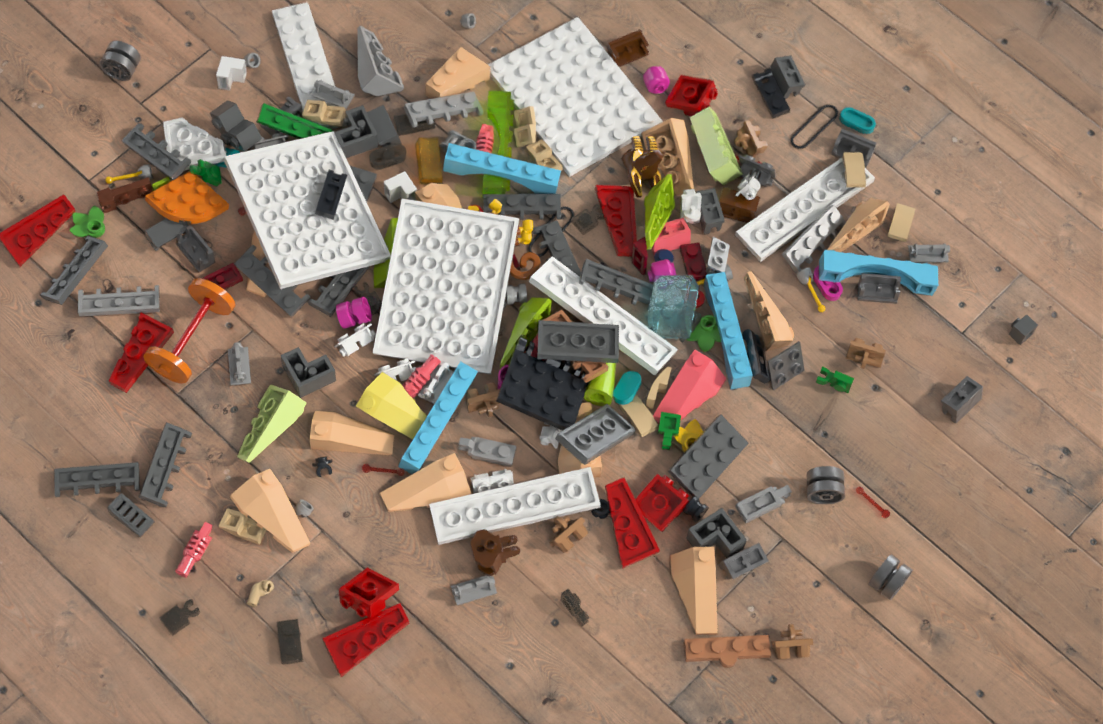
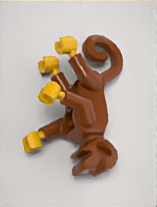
(525, 232)

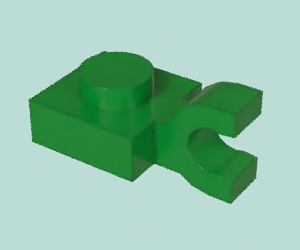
(209, 172)
(838, 380)
(669, 426)

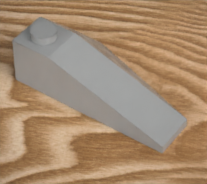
(373, 66)

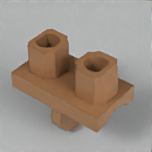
(749, 140)
(866, 354)
(483, 403)
(562, 540)
(782, 646)

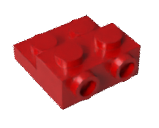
(692, 94)
(661, 501)
(367, 593)

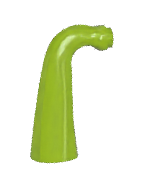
(600, 389)

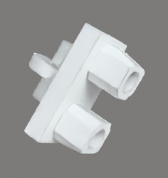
(690, 206)

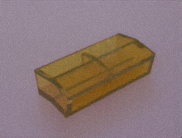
(428, 161)

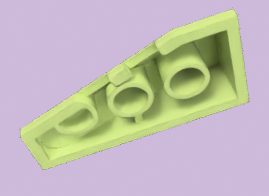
(277, 412)

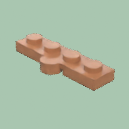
(727, 649)

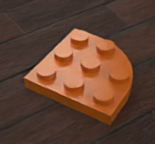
(187, 200)

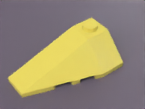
(392, 405)

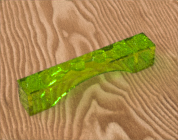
(499, 114)

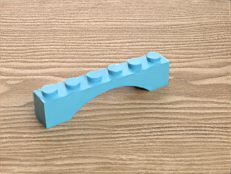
(535, 177)
(915, 276)
(734, 350)
(438, 418)

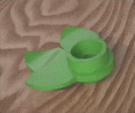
(87, 222)
(706, 335)

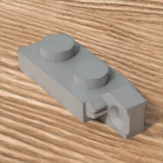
(488, 450)
(762, 502)

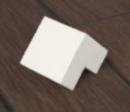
(230, 70)
(399, 187)

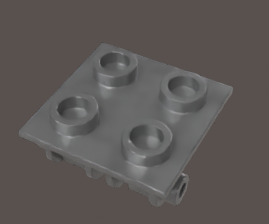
(765, 168)
(786, 365)

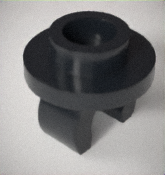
(322, 462)

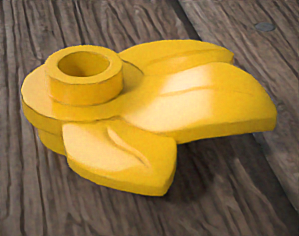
(689, 434)

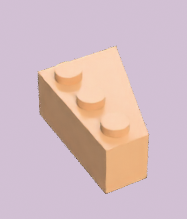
(457, 75)

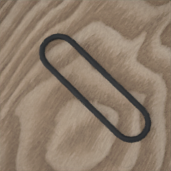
(801, 147)
(566, 225)

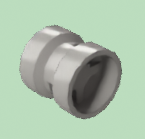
(513, 291)

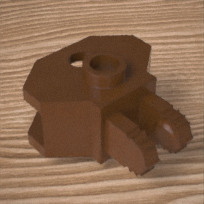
(489, 551)

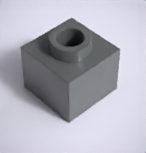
(1022, 329)

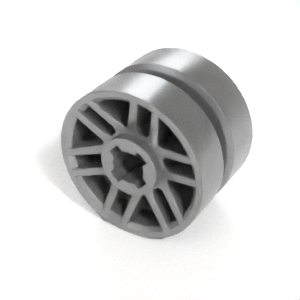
(120, 60)
(825, 485)
(890, 577)

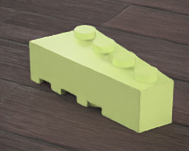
(715, 146)

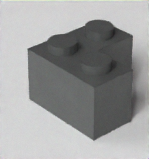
(234, 127)
(359, 135)
(305, 375)
(717, 530)

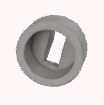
(468, 20)
(253, 64)
(303, 508)

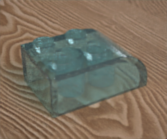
(673, 306)

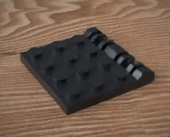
(542, 388)

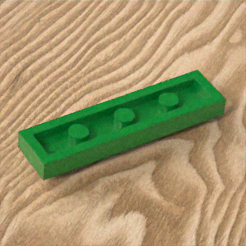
(289, 123)

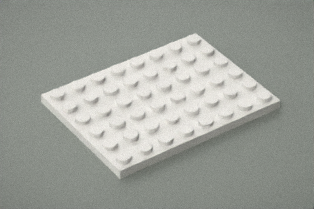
(577, 94)
(281, 195)
(446, 285)

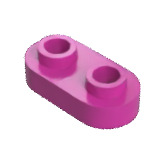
(826, 286)

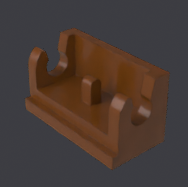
(628, 48)
(738, 206)

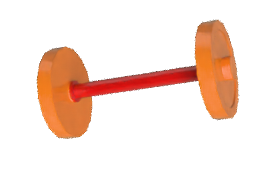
(210, 298)

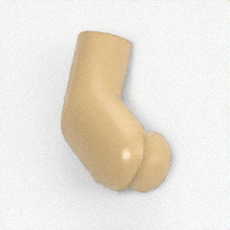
(258, 590)

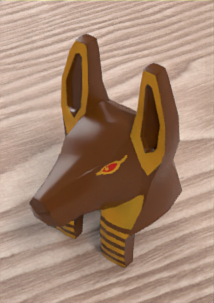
(642, 164)

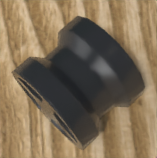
(695, 509)

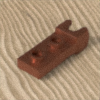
(123, 195)

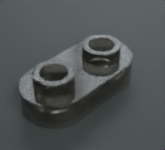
(386, 155)

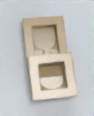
(321, 113)
(526, 126)
(542, 155)
(854, 169)
(901, 222)
(659, 385)
(639, 416)
(242, 526)

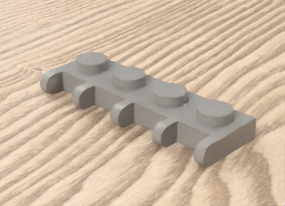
(442, 107)
(813, 237)
(119, 302)

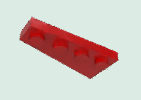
(619, 213)
(34, 230)
(132, 364)
(361, 639)

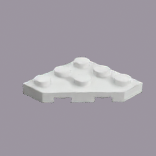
(193, 142)

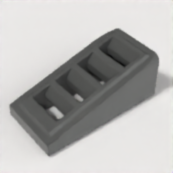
(128, 504)

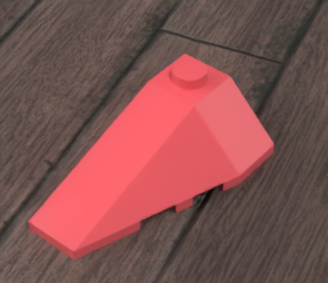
(693, 386)

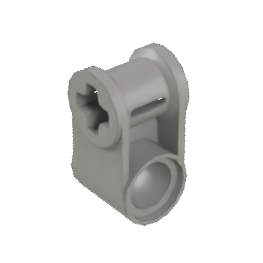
(457, 139)

